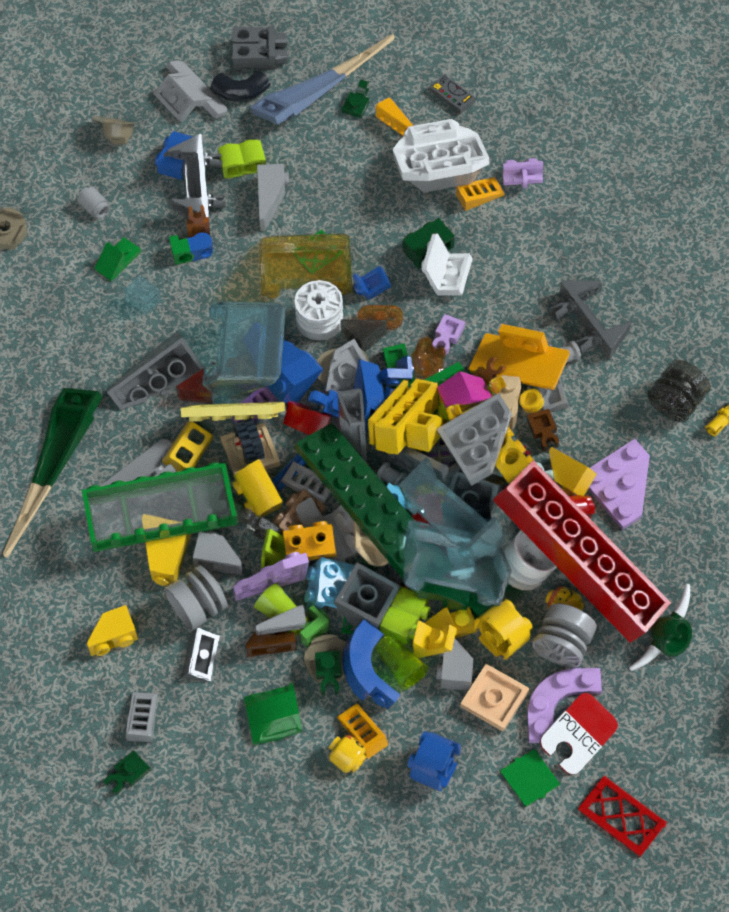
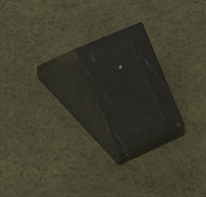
(364, 332)

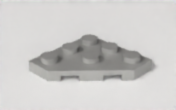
(343, 371)
(477, 437)

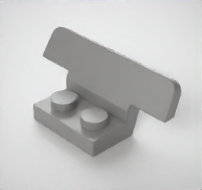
(185, 90)
(147, 464)
(341, 522)

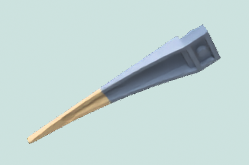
(294, 99)

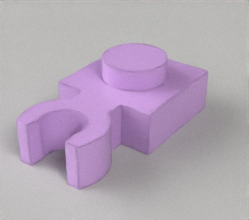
(448, 331)

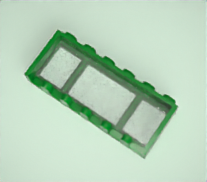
(159, 506)

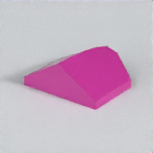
(463, 389)

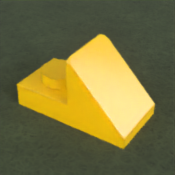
(461, 619)
(433, 641)

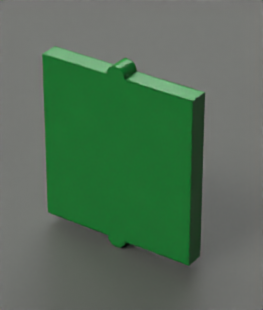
(530, 778)

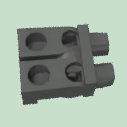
(256, 48)

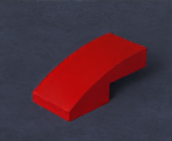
(304, 418)

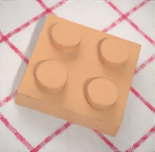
(494, 697)

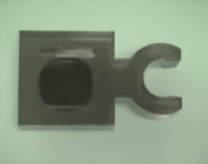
(257, 524)

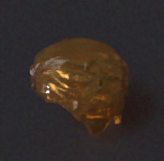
(427, 359)

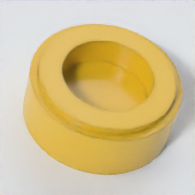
(531, 401)

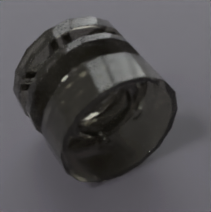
(679, 390)

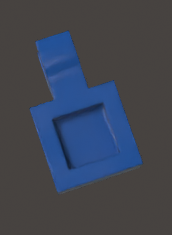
(328, 401)

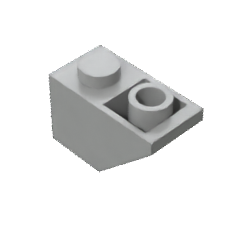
(456, 668)

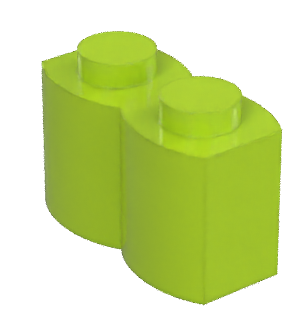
(241, 158)
(404, 615)

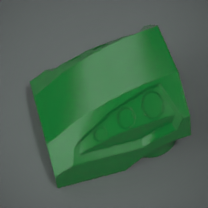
(273, 714)

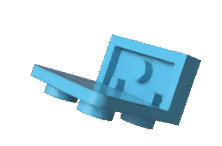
(325, 582)

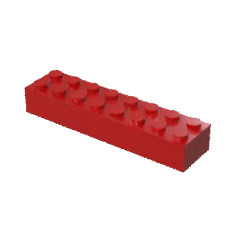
(582, 551)

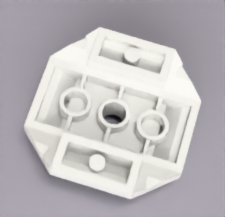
(440, 155)

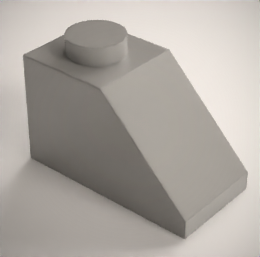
(216, 554)

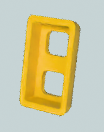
(183, 441)

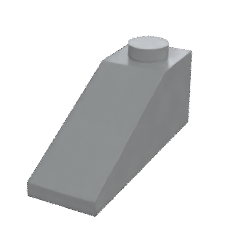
(270, 190)

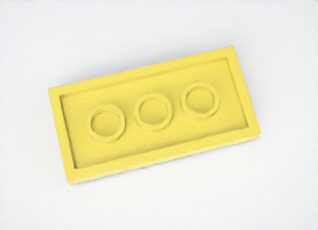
(227, 411)

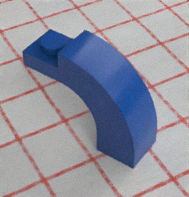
(359, 669)

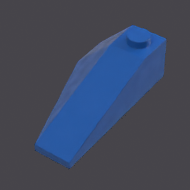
(297, 374)

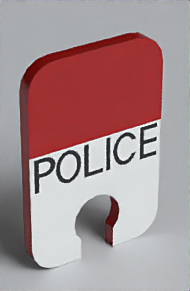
(584, 728)

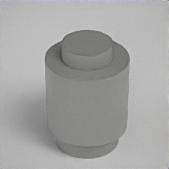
(93, 202)

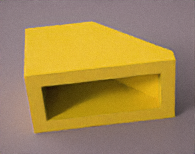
(570, 474)

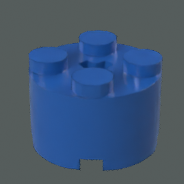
(434, 760)

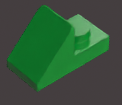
(116, 258)

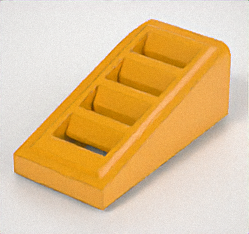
(391, 115)
(476, 200)
(372, 742)

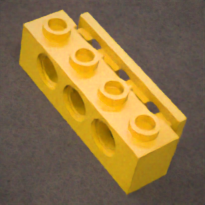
(389, 421)
(511, 457)

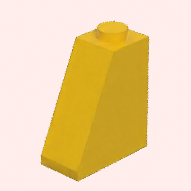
(166, 558)

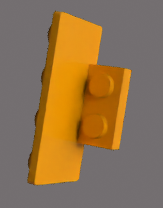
(524, 356)

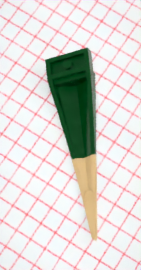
(67, 425)

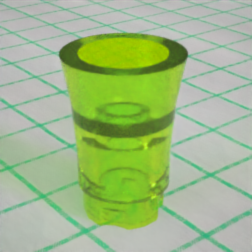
(401, 662)

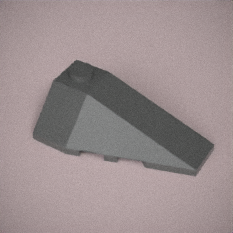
(156, 373)

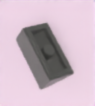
(200, 655)

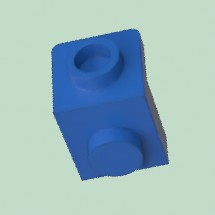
(372, 283)
(403, 371)

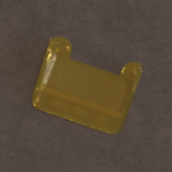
(299, 259)

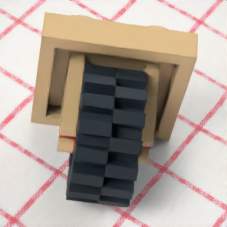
(248, 445)

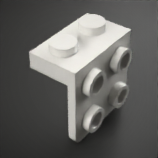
(445, 271)

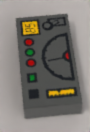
(452, 94)

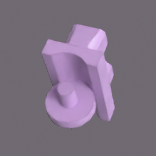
(522, 172)

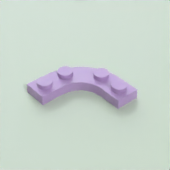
(552, 691)

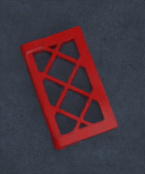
(622, 836)

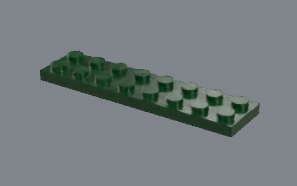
(359, 492)

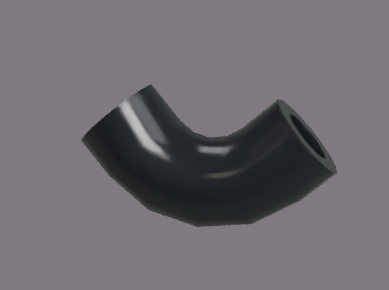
(240, 89)

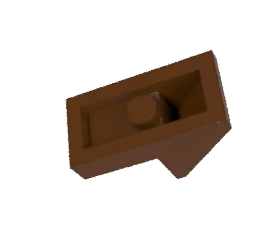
(267, 644)

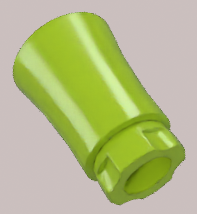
(275, 602)

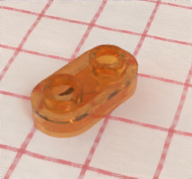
(382, 312)

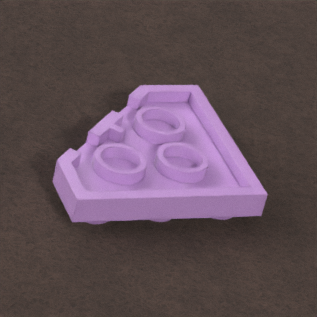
(622, 483)
(284, 572)

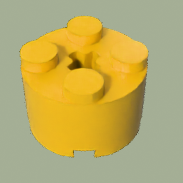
(503, 629)

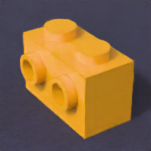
(310, 540)

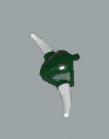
(669, 633)

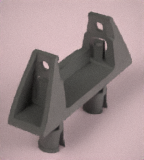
(194, 177)
(574, 294)
(352, 419)

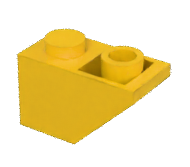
(422, 430)
(112, 630)

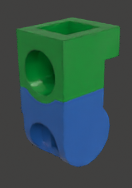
(191, 248)

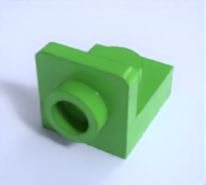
(316, 628)

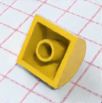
(258, 489)

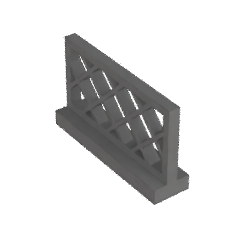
(411, 458)

